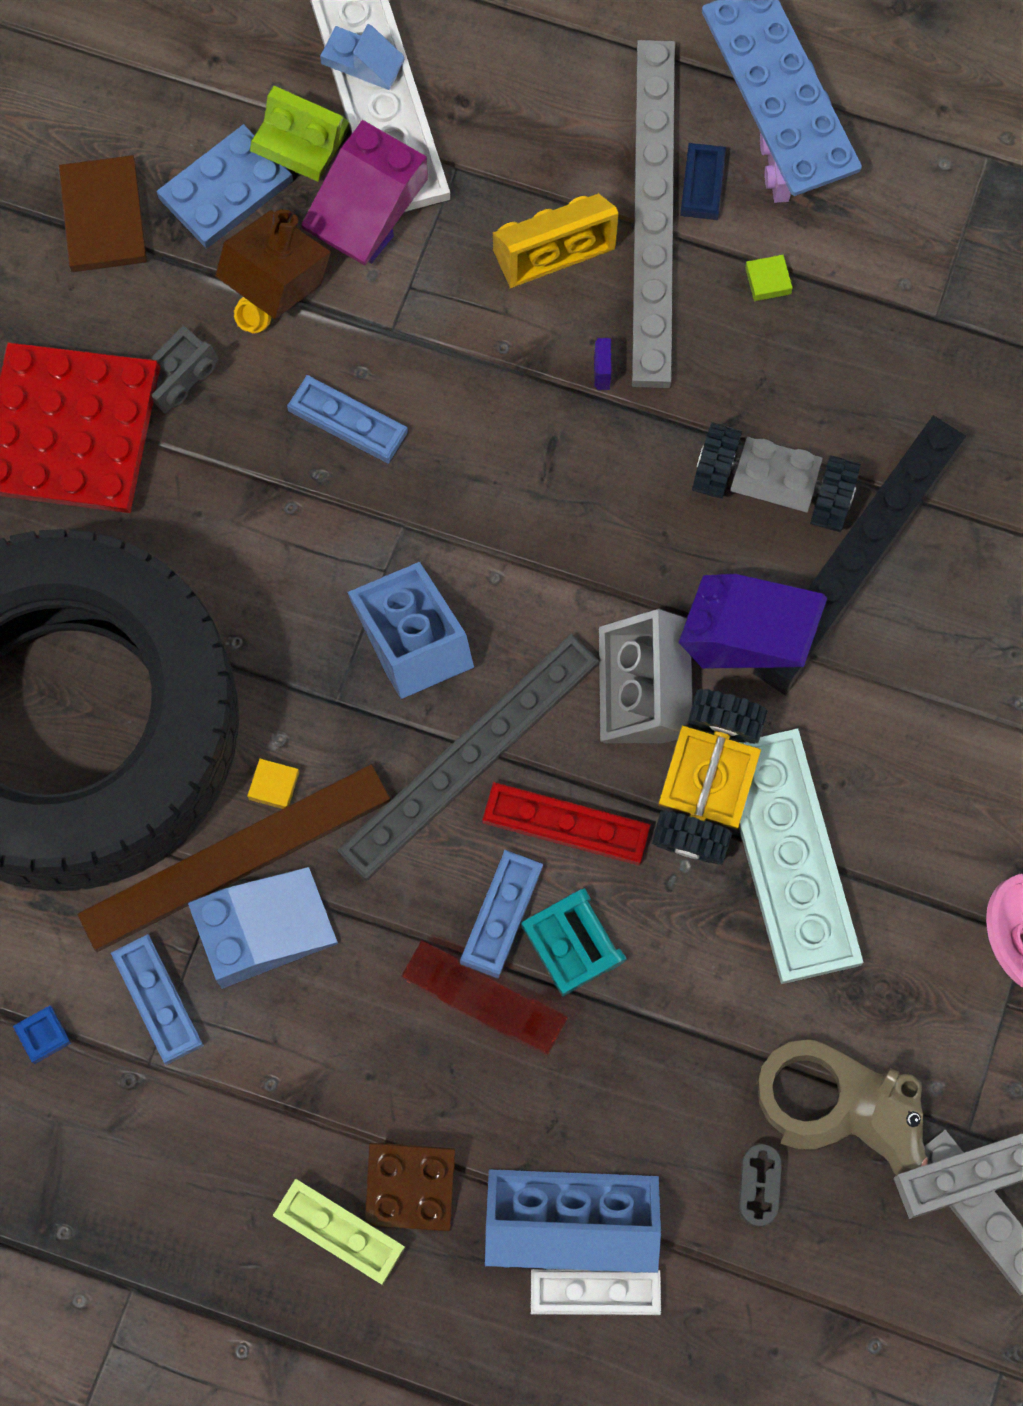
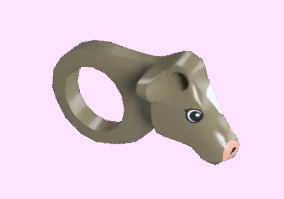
(871, 1105)

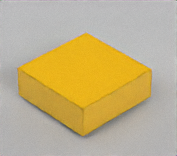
(273, 784)

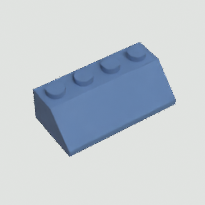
(573, 1221)

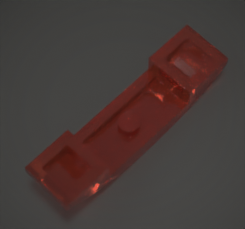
(484, 999)

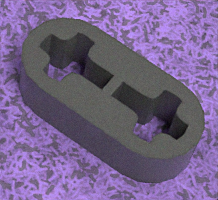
(749, 1184)

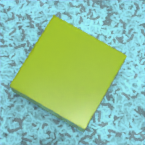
(768, 277)

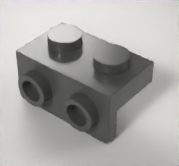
(182, 363)

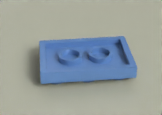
(223, 187)

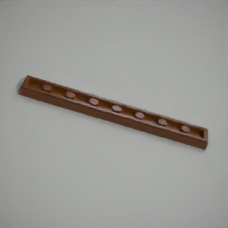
(233, 858)

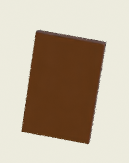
(102, 213)

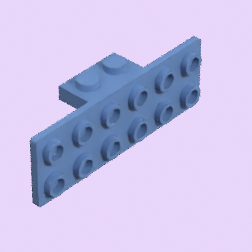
(782, 92)

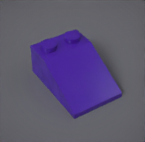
(750, 623)

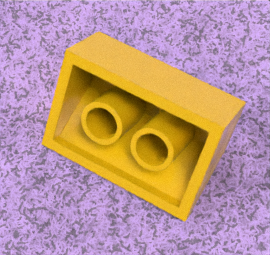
(556, 239)

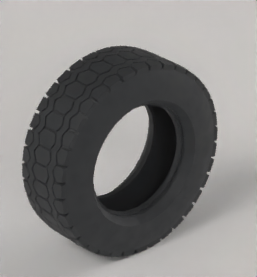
(192, 726)

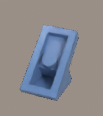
(363, 56)

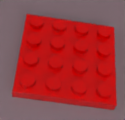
(73, 425)

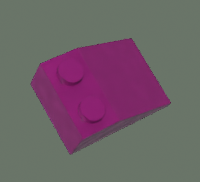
(365, 192)

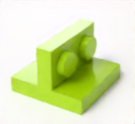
(299, 134)

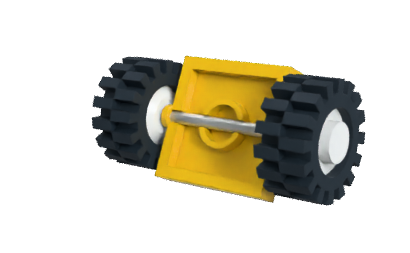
(709, 776)

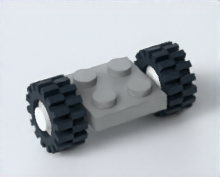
(776, 475)

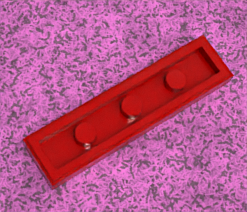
(566, 823)

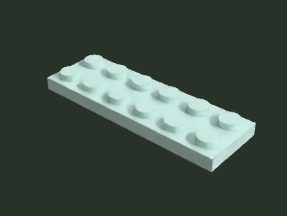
(795, 865)

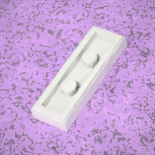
(594, 1292)

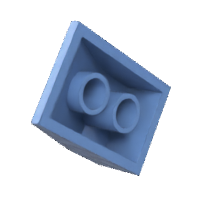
(412, 630)
(262, 925)

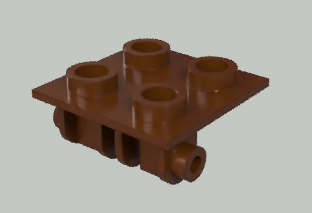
(409, 1186)

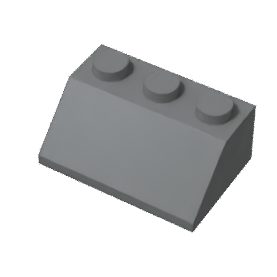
(644, 679)

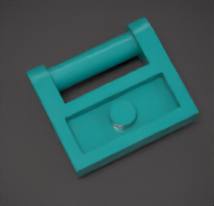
(562, 950)

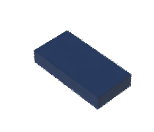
(703, 181)

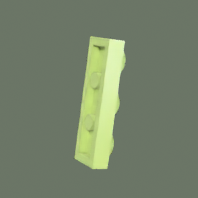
(339, 1231)

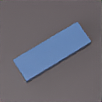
(347, 419)
(501, 914)
(157, 999)

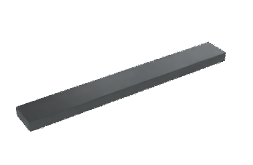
(468, 757)

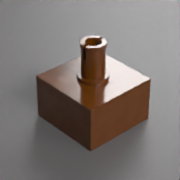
(273, 263)

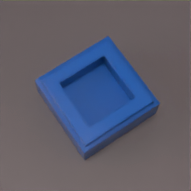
(42, 1034)

